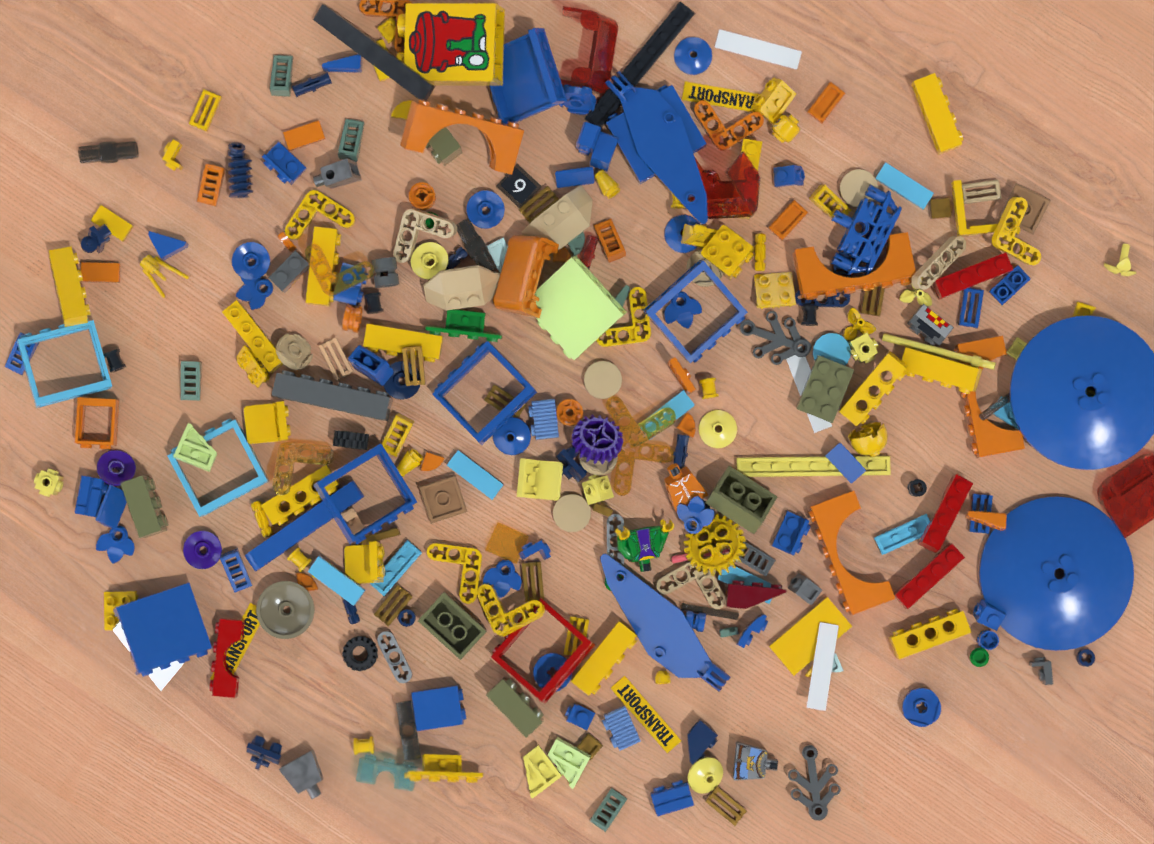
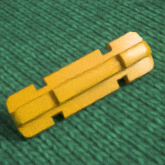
(760, 252)
(262, 519)

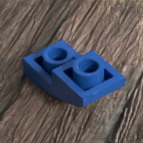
(1010, 285)
(756, 625)

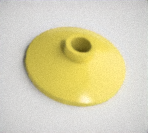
(426, 253)
(713, 438)
(703, 769)

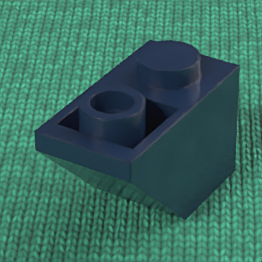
(699, 739)

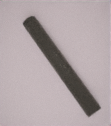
(995, 407)
(710, 611)

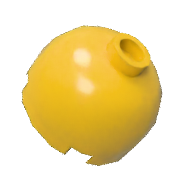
(870, 439)

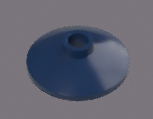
(398, 390)

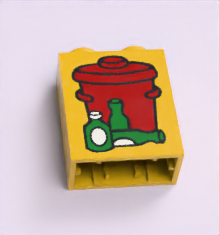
(454, 42)

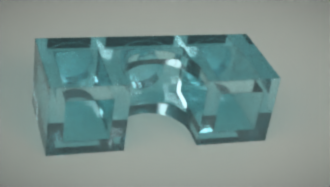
(370, 767)

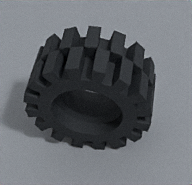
(350, 440)
(348, 653)

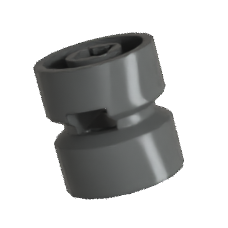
(385, 265)

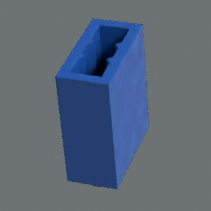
(438, 707)

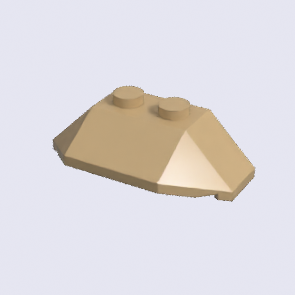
(563, 219)
(461, 287)

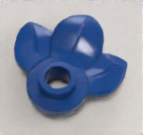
(252, 292)
(684, 312)
(695, 512)
(116, 547)
(503, 581)

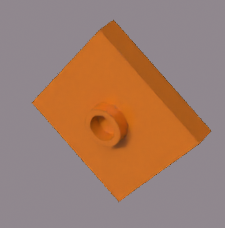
(682, 375)

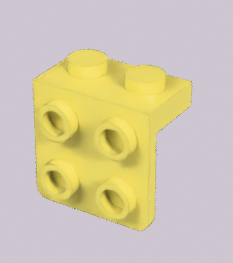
(539, 479)

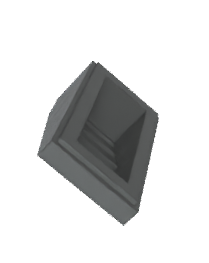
(757, 552)

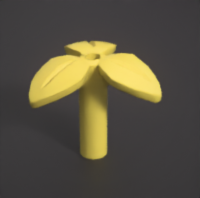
(1124, 263)
(922, 297)

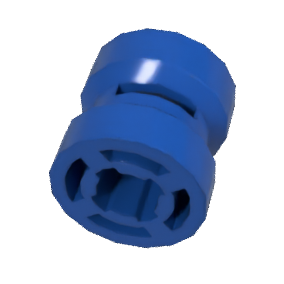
(699, 620)
(989, 642)

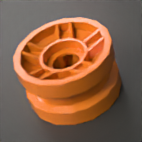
(429, 199)
(352, 318)
(564, 406)

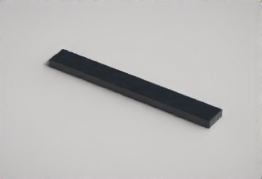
(374, 53)
(642, 62)

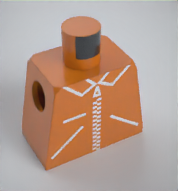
(682, 486)

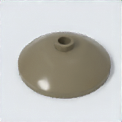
(271, 609)

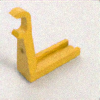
(960, 215)
(697, 235)

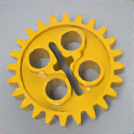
(717, 561)

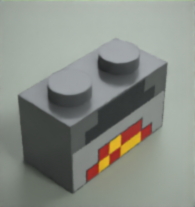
(289, 272)
(929, 325)

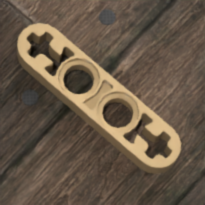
(936, 259)

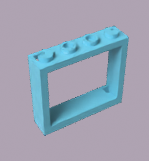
(47, 334)
(234, 494)

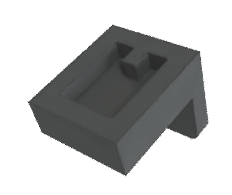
(804, 588)
(1045, 672)

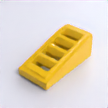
(828, 193)
(405, 420)

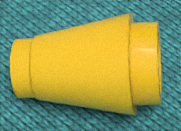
(607, 185)
(409, 462)

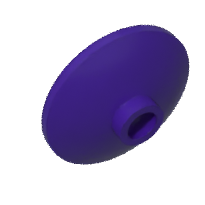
(116, 460)
(192, 550)

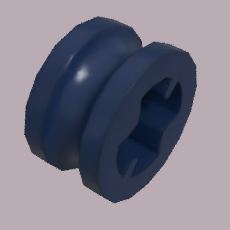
(236, 150)
(401, 615)
(1086, 652)

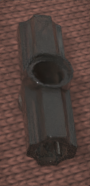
(108, 152)
(475, 245)
(409, 742)

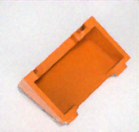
(521, 274)

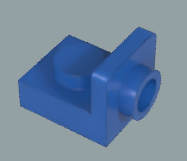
(579, 716)

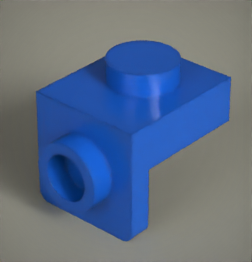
(788, 176)
(530, 549)
(988, 615)

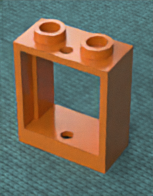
(80, 422)

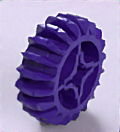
(607, 445)

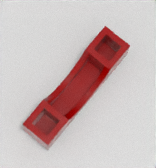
(972, 275)
(946, 513)
(929, 576)
(225, 682)

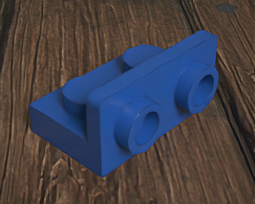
(284, 163)
(791, 533)

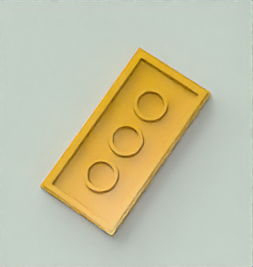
(798, 643)

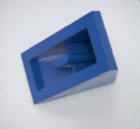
(603, 151)
(166, 245)

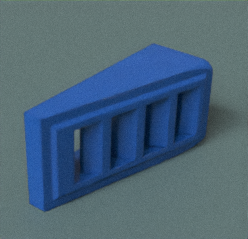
(346, 64)
(15, 350)
(231, 554)

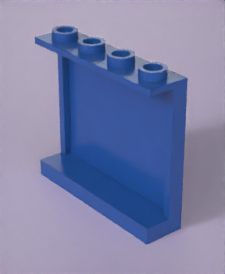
(529, 78)
(619, 128)
(163, 629)

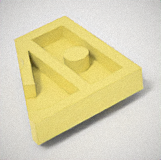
(539, 771)

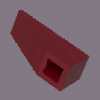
(746, 596)

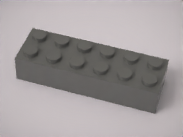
(332, 397)

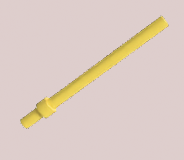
(974, 360)

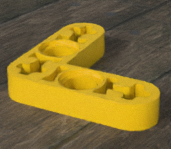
(313, 209)
(1008, 233)
(632, 330)
(463, 559)
(501, 616)

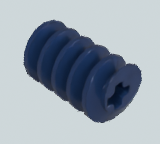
(239, 181)

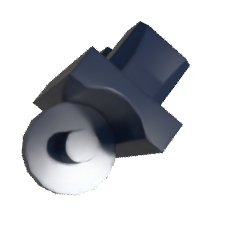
(96, 239)
(570, 467)
(271, 755)

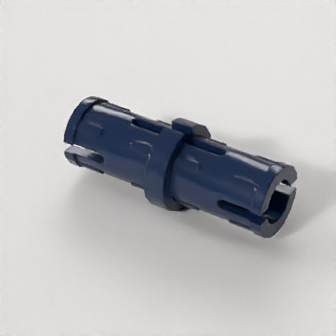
(312, 84)
(681, 450)

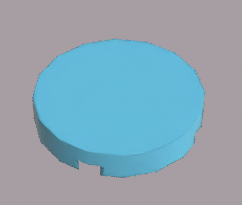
(832, 347)

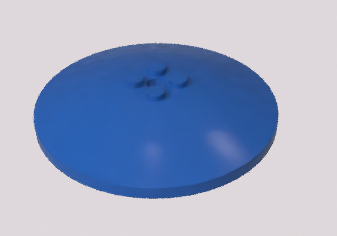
(1052, 400)
(1021, 565)

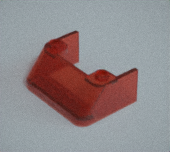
(601, 53)
(733, 197)

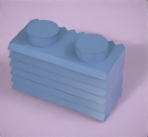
(545, 419)
(621, 728)

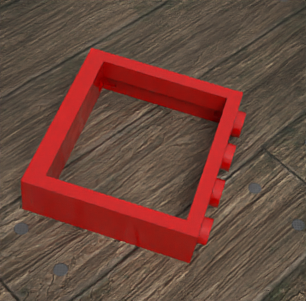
(566, 669)

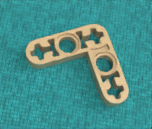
(419, 224)
(699, 577)

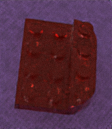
(1130, 495)

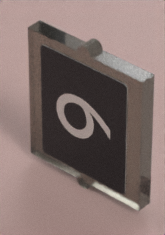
(518, 186)

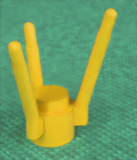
(150, 265)

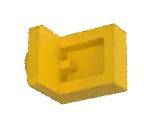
(171, 151)

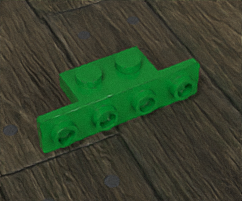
(464, 323)

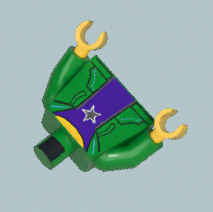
(643, 543)

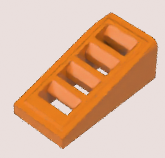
(217, 186)
(617, 254)
(990, 519)

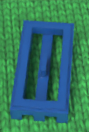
(970, 310)
(973, 508)

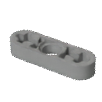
(610, 527)
(406, 667)

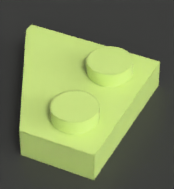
(195, 450)
(569, 760)

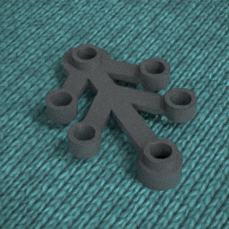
(778, 339)
(814, 785)

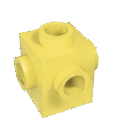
(857, 344)
(55, 485)
(597, 489)

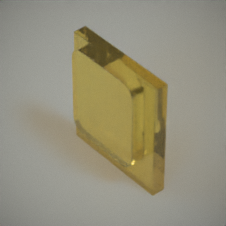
(506, 543)

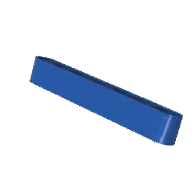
(302, 527)

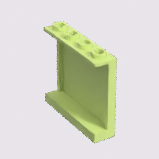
(576, 308)

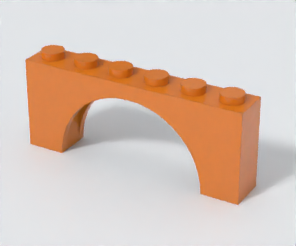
(427, 120)
(817, 280)
(986, 436)
(828, 519)

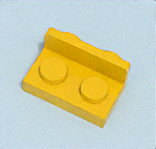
(773, 99)

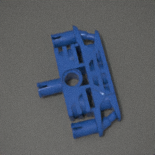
(876, 236)

